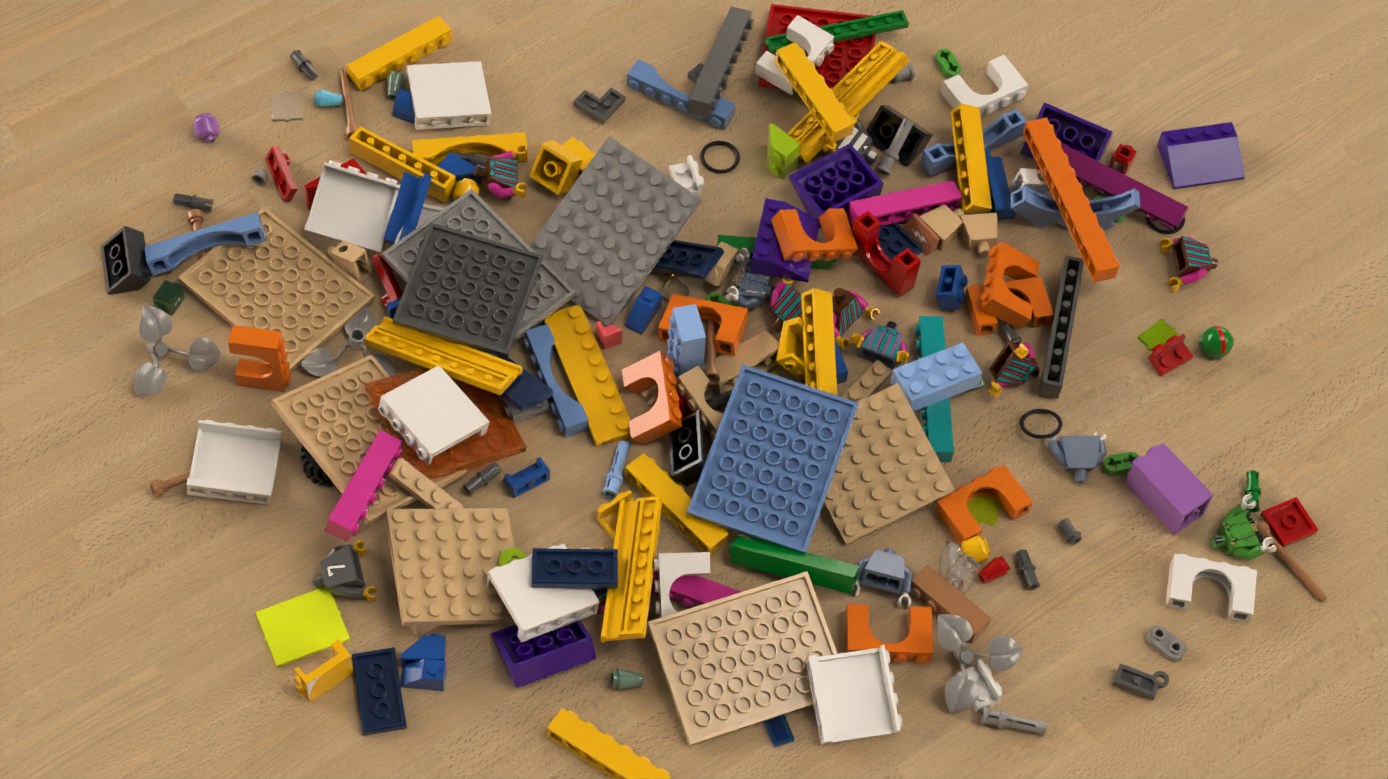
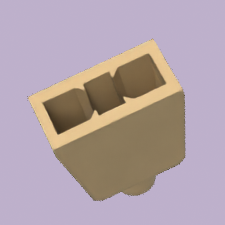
(944, 223)
(980, 232)
(352, 260)

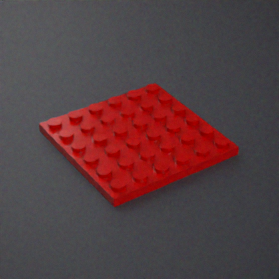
(845, 53)

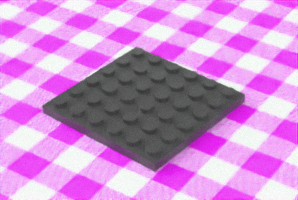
(468, 290)

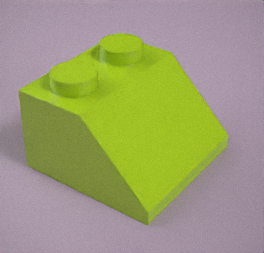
(781, 152)

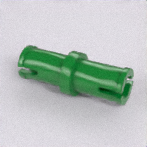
(1253, 489)

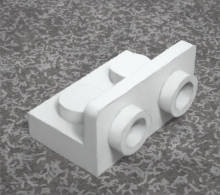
(688, 176)
(989, 690)

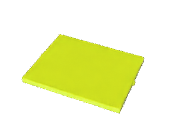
(302, 626)

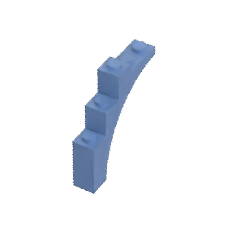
(1043, 209)

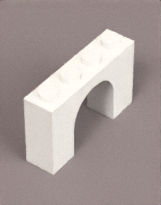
(809, 37)
(1002, 73)
(672, 566)
(1237, 580)

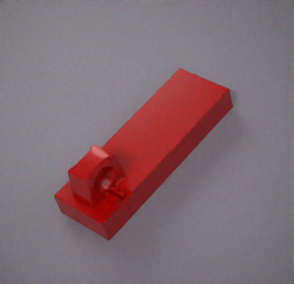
(278, 165)
(388, 280)

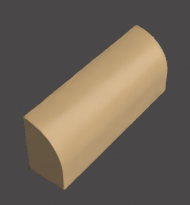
(756, 352)

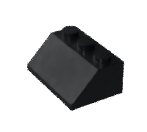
(884, 128)
(125, 261)
(687, 450)

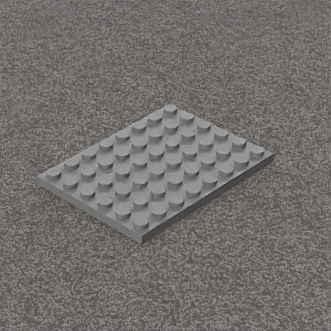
(475, 217)
(613, 229)

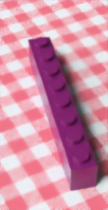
(1112, 183)

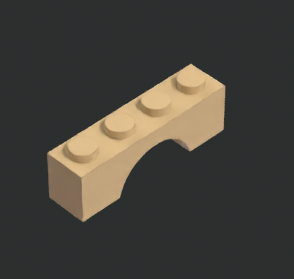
(693, 386)

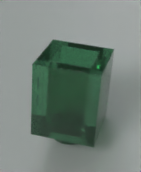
(169, 297)

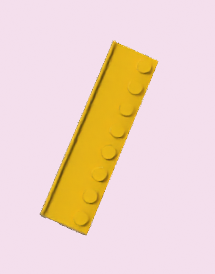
(853, 92)
(454, 358)
(589, 375)
(636, 544)

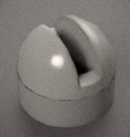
(260, 177)

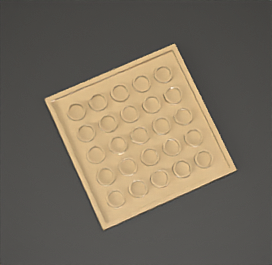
(883, 468)
(445, 562)

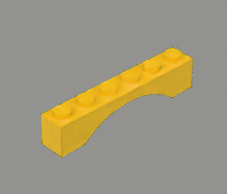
(437, 149)

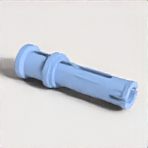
(614, 477)

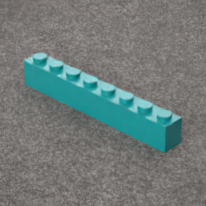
(938, 415)

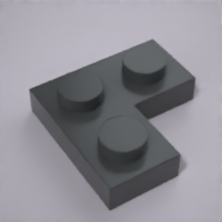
(601, 108)

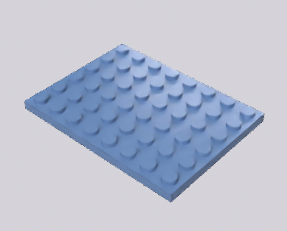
(773, 459)

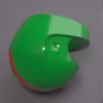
(1216, 342)

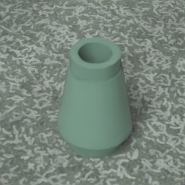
(395, 82)
(625, 679)

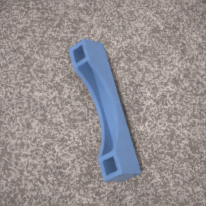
(646, 80)
(1004, 129)
(169, 253)
(570, 413)

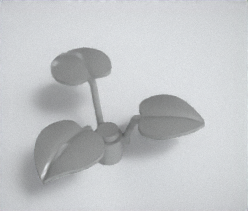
(152, 327)
(322, 360)
(952, 635)

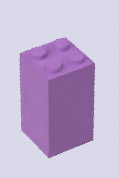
(1168, 488)

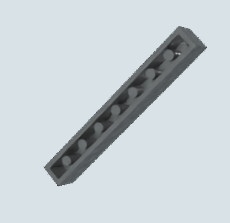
(720, 62)
(1061, 327)

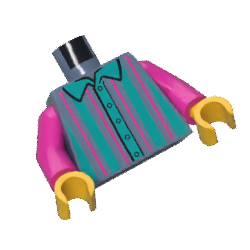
(882, 344)

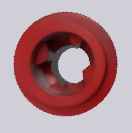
(996, 568)

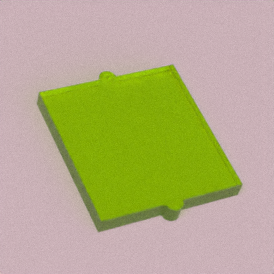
(1157, 334)
(984, 509)

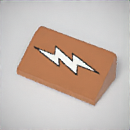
(922, 234)

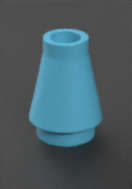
(327, 99)

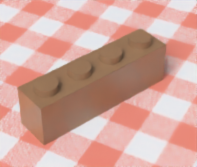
(946, 599)

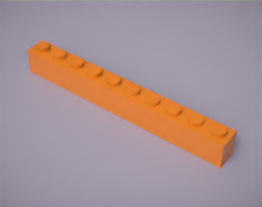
(1071, 200)

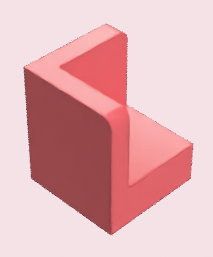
(609, 335)

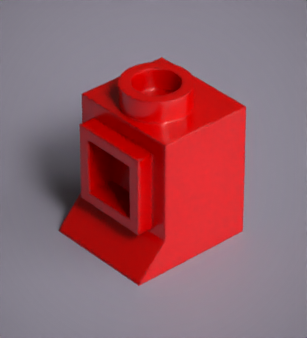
(1124, 155)

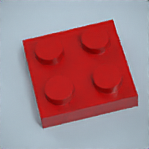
(1289, 522)

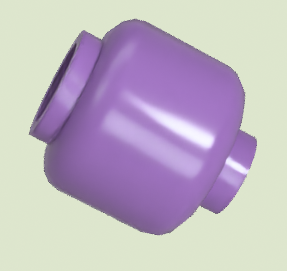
(206, 127)

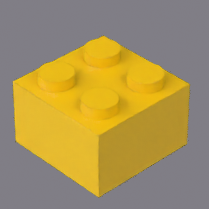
(556, 167)

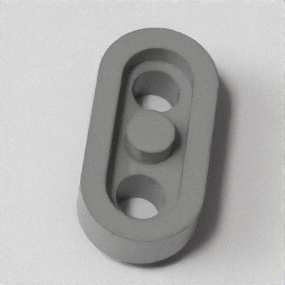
(1165, 643)

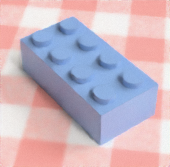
(686, 339)
(937, 376)

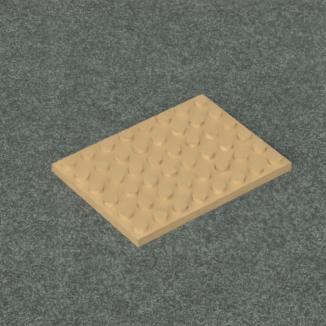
(279, 288)
(338, 426)
(742, 656)

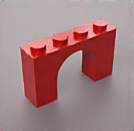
(897, 274)

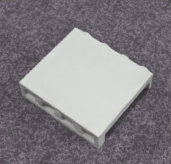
(449, 95)
(352, 206)
(432, 413)
(234, 462)
(539, 609)
(853, 695)

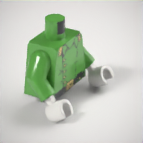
(1240, 534)

